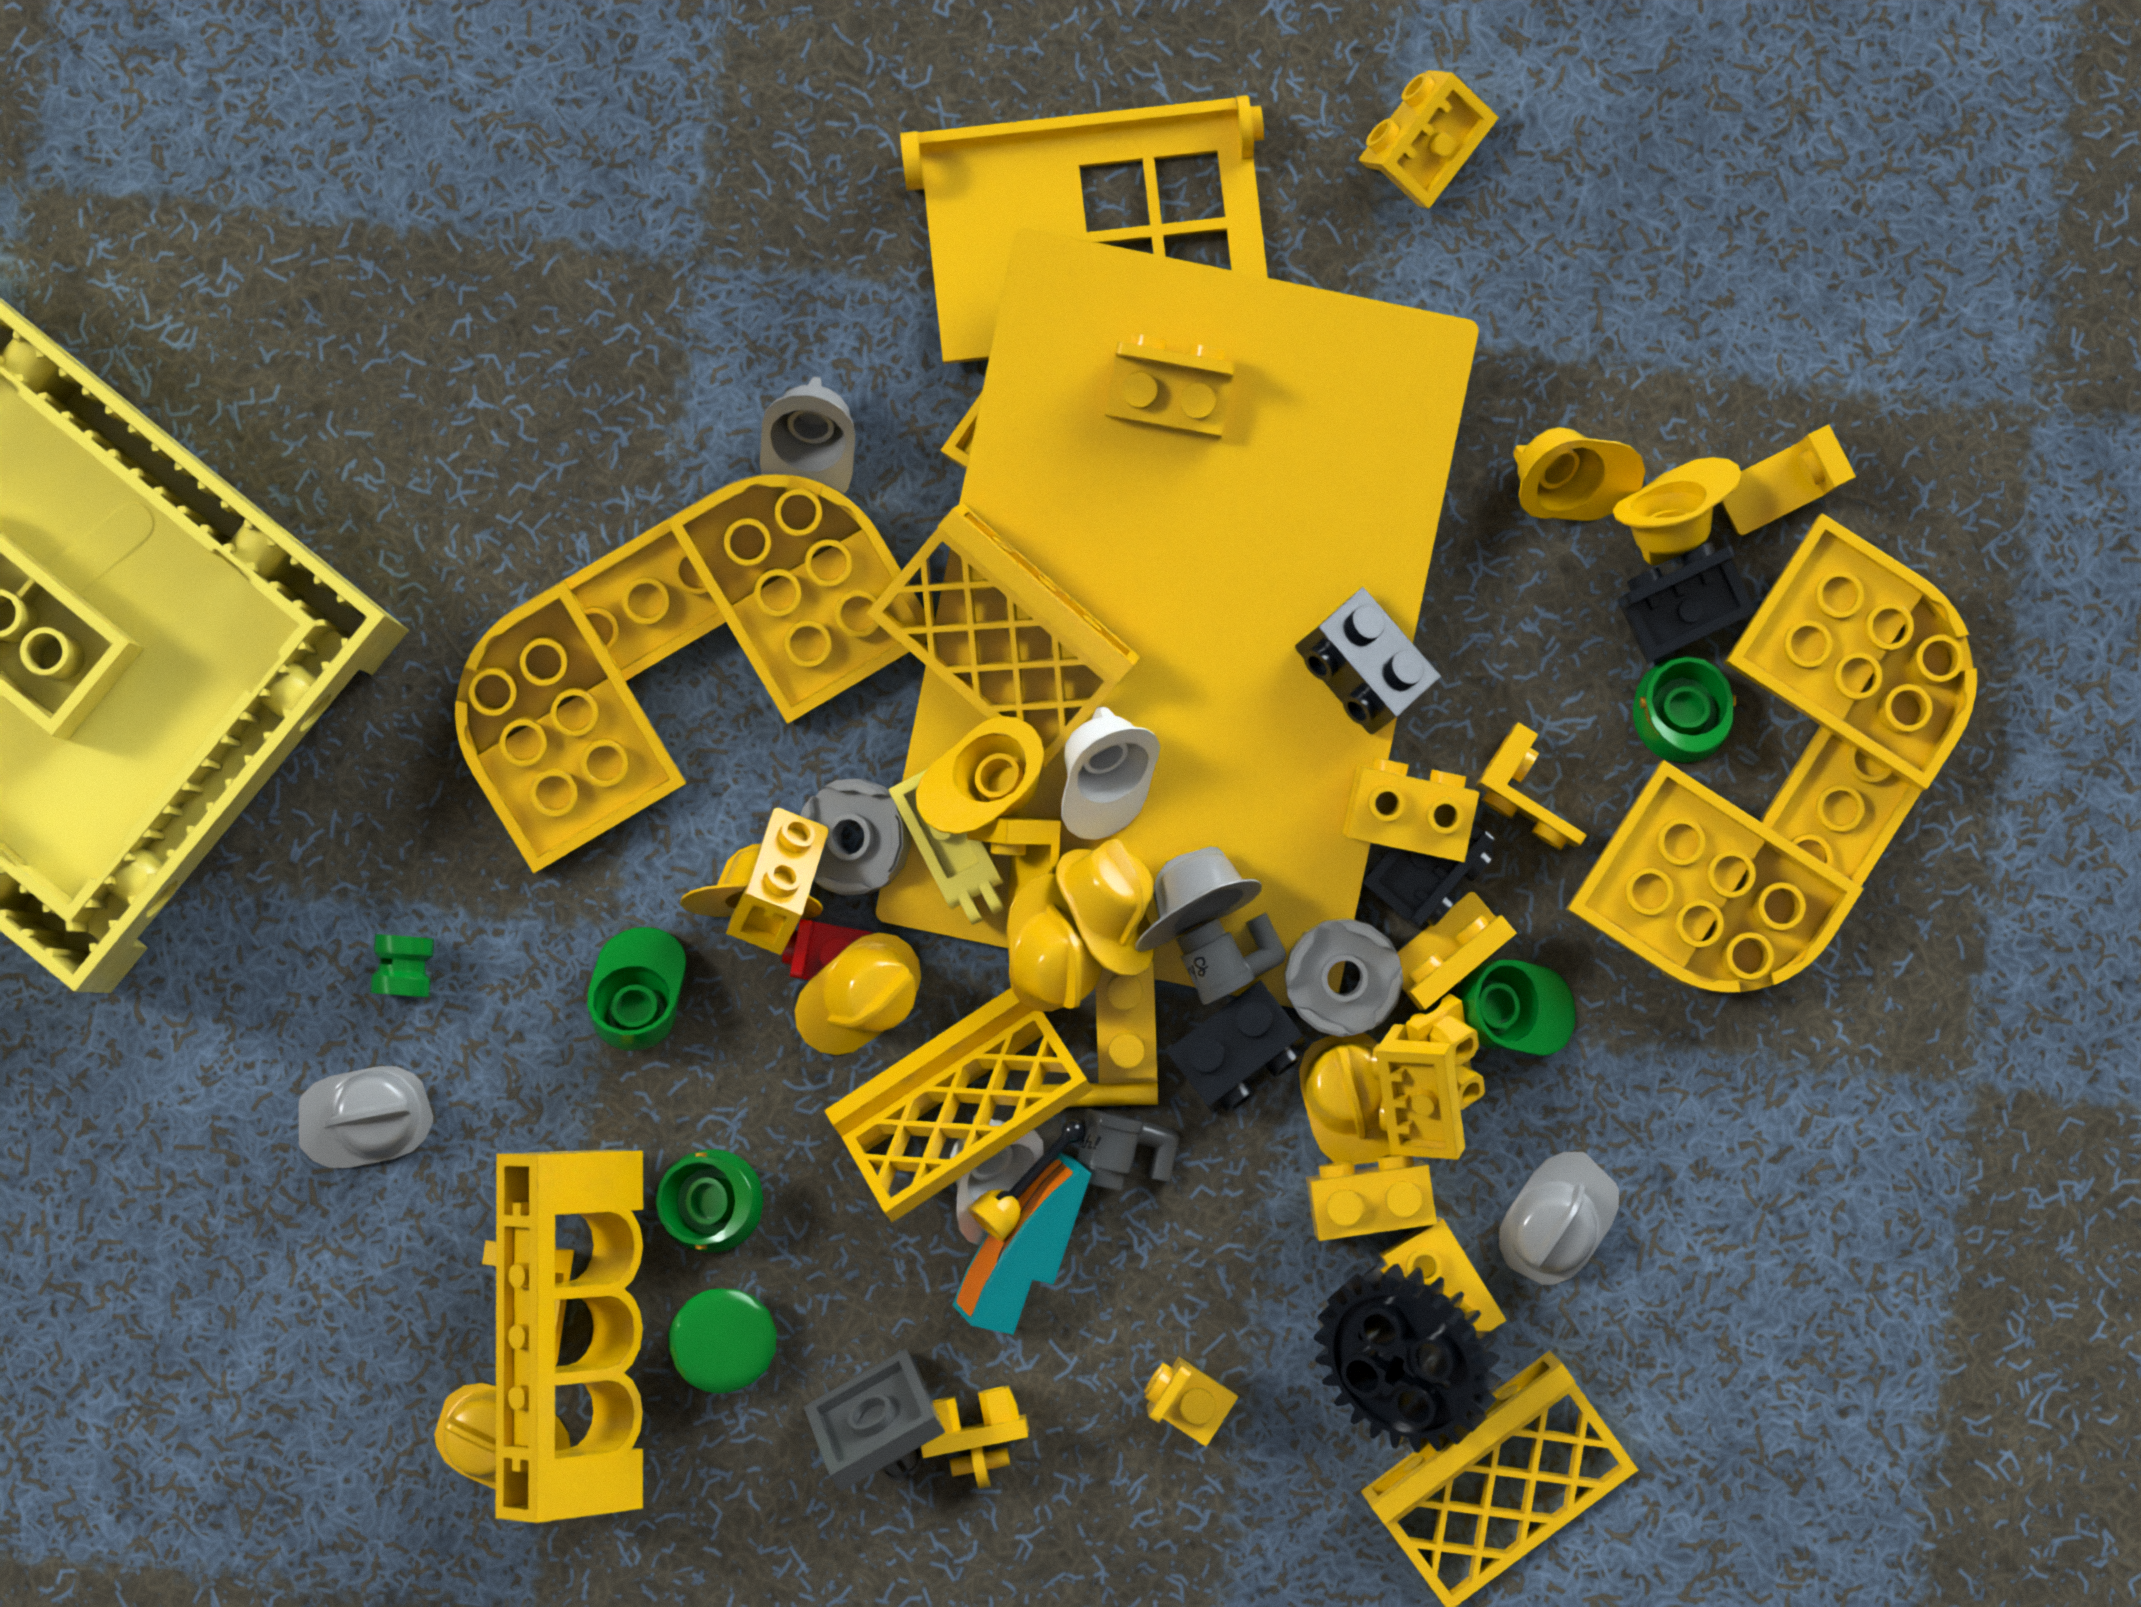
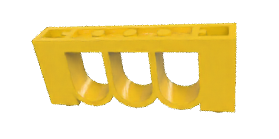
(604, 1468)

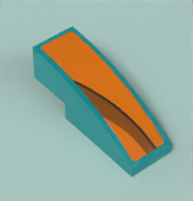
(1003, 1271)

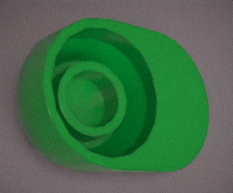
(636, 988)
(1518, 1007)

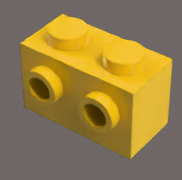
(1411, 811)
(1370, 1199)
(1441, 1256)

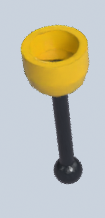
(999, 1209)

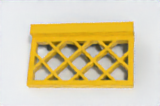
(1033, 594)
(941, 1074)
(1425, 1473)

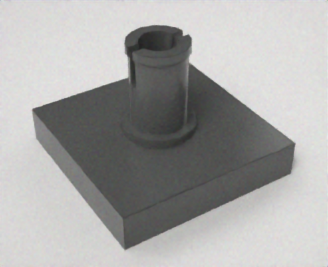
(875, 1422)

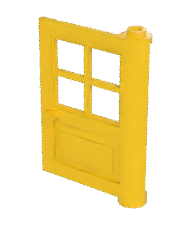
(1027, 175)

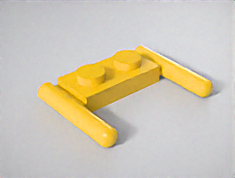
(1124, 1042)

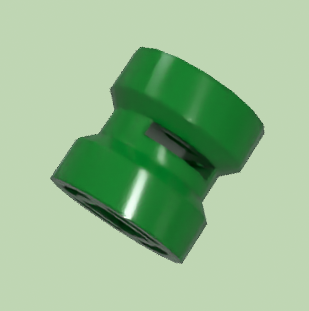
(402, 965)

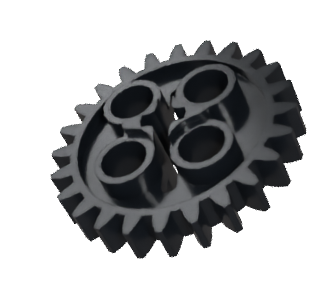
(1389, 1363)

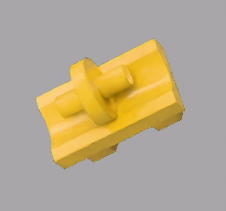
(1448, 1026)
(1000, 1425)

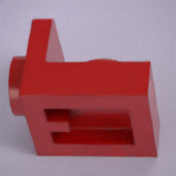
(816, 946)

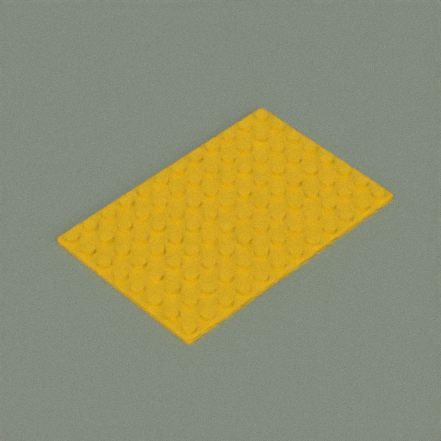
(1200, 560)

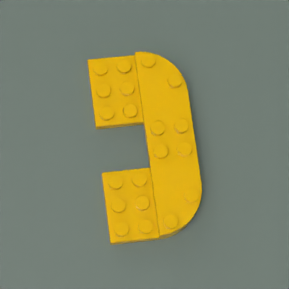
(547, 688)
(1754, 900)

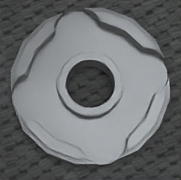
(885, 836)
(1347, 1012)

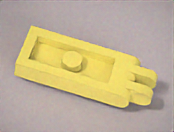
(957, 864)

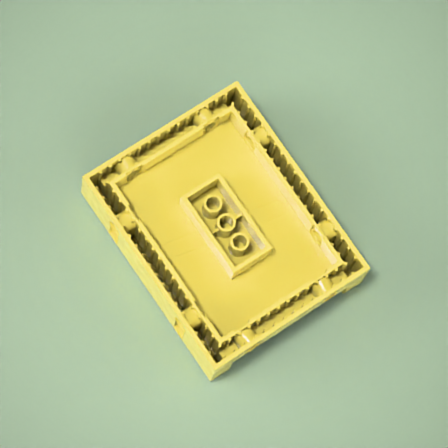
(148, 659)

